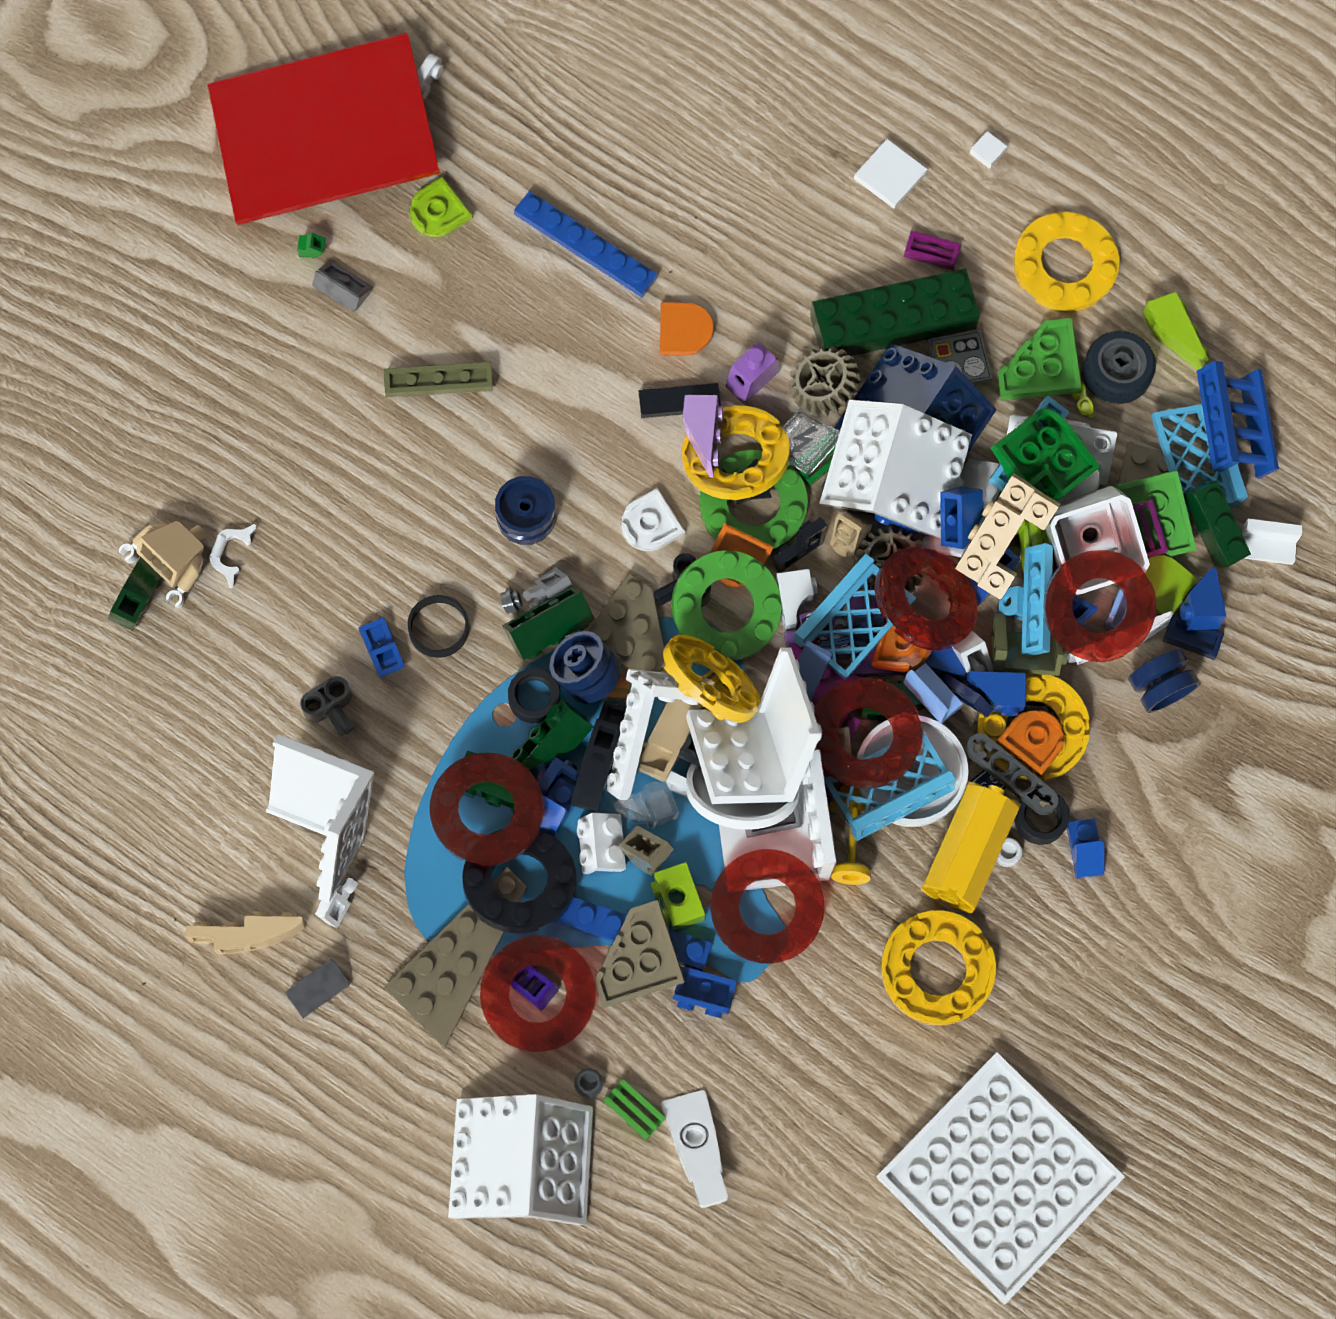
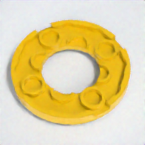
(1056, 294)
(753, 480)
(685, 650)
(1070, 713)
(955, 931)

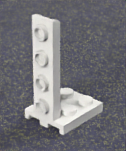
(633, 728)

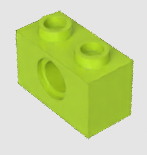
(678, 880)

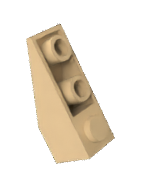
(848, 533)

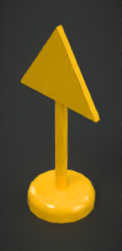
(851, 871)

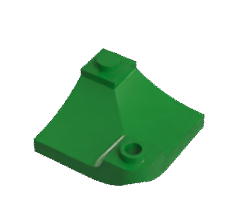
(1046, 457)

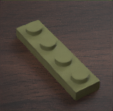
(438, 379)

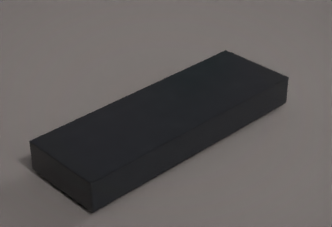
(670, 400)

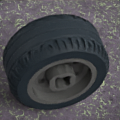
(1119, 367)

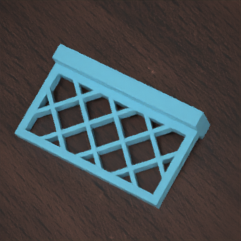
(1229, 479)
(832, 607)
(900, 805)

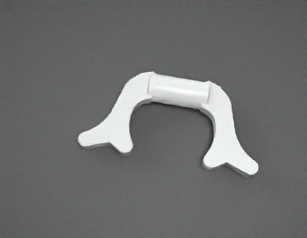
(222, 538)

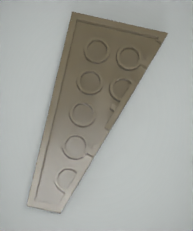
(449, 968)

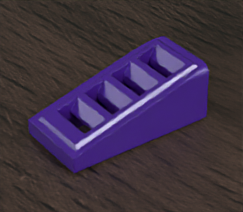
(544, 996)

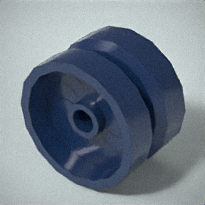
(525, 510)
(585, 667)
(1164, 680)

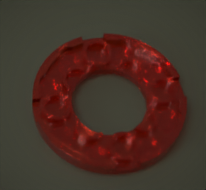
(1136, 620)
(909, 624)
(890, 703)
(499, 846)
(727, 916)
(578, 1001)

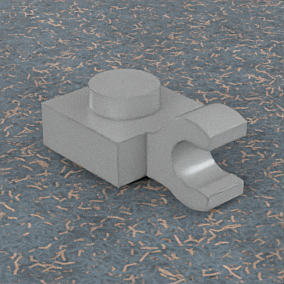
(547, 586)

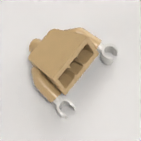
(171, 552)

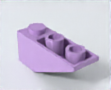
(701, 423)

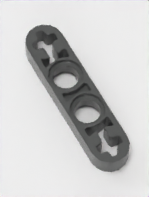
(1015, 770)

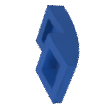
(381, 647)

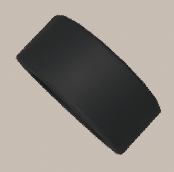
(524, 676)
(1047, 837)

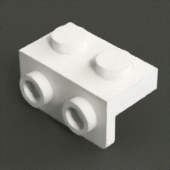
(599, 843)

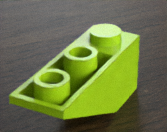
(1172, 326)

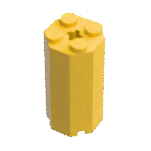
(971, 847)

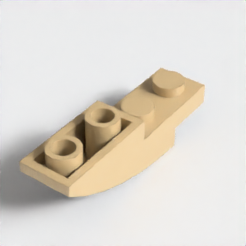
(258, 932)

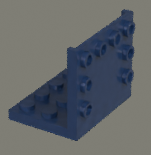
(928, 387)

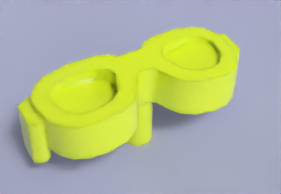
(1084, 403)

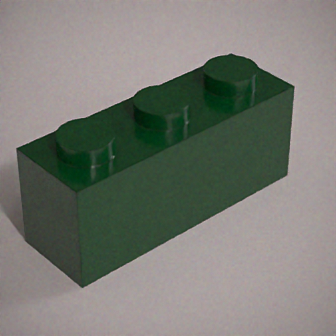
(1216, 523)
(548, 623)

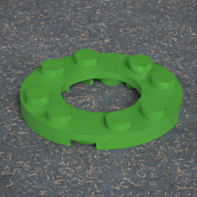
(777, 531)
(749, 572)

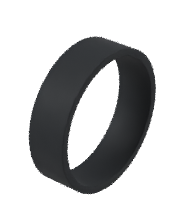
(432, 600)

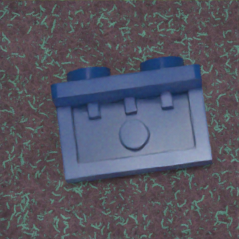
(705, 991)

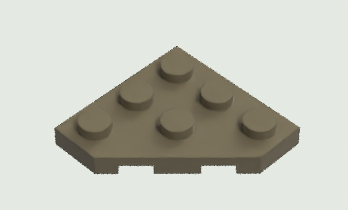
(632, 627)
(639, 958)

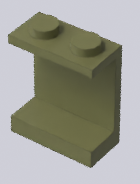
(1007, 654)

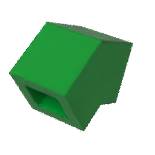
(310, 245)

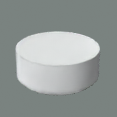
(1010, 853)

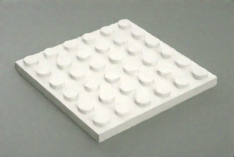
(1000, 1177)

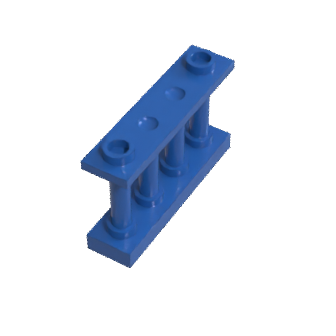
(1219, 421)

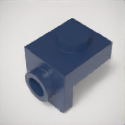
(860, 621)
(548, 776)

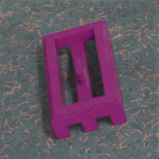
(931, 254)
(1139, 506)

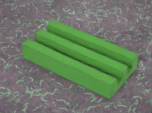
(616, 1092)

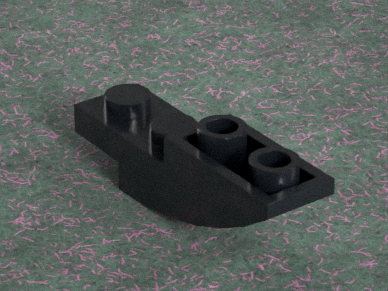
(598, 758)

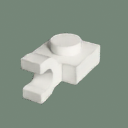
(333, 912)

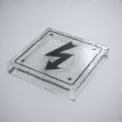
(809, 440)

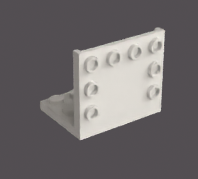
(895, 464)
(765, 755)
(324, 797)
(809, 843)
(521, 1159)

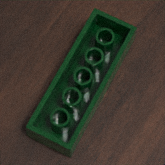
(896, 314)

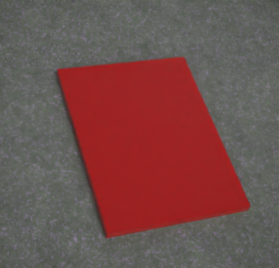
(323, 129)

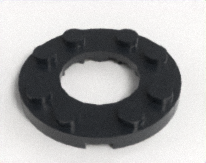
(532, 914)

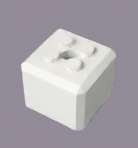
(1116, 527)

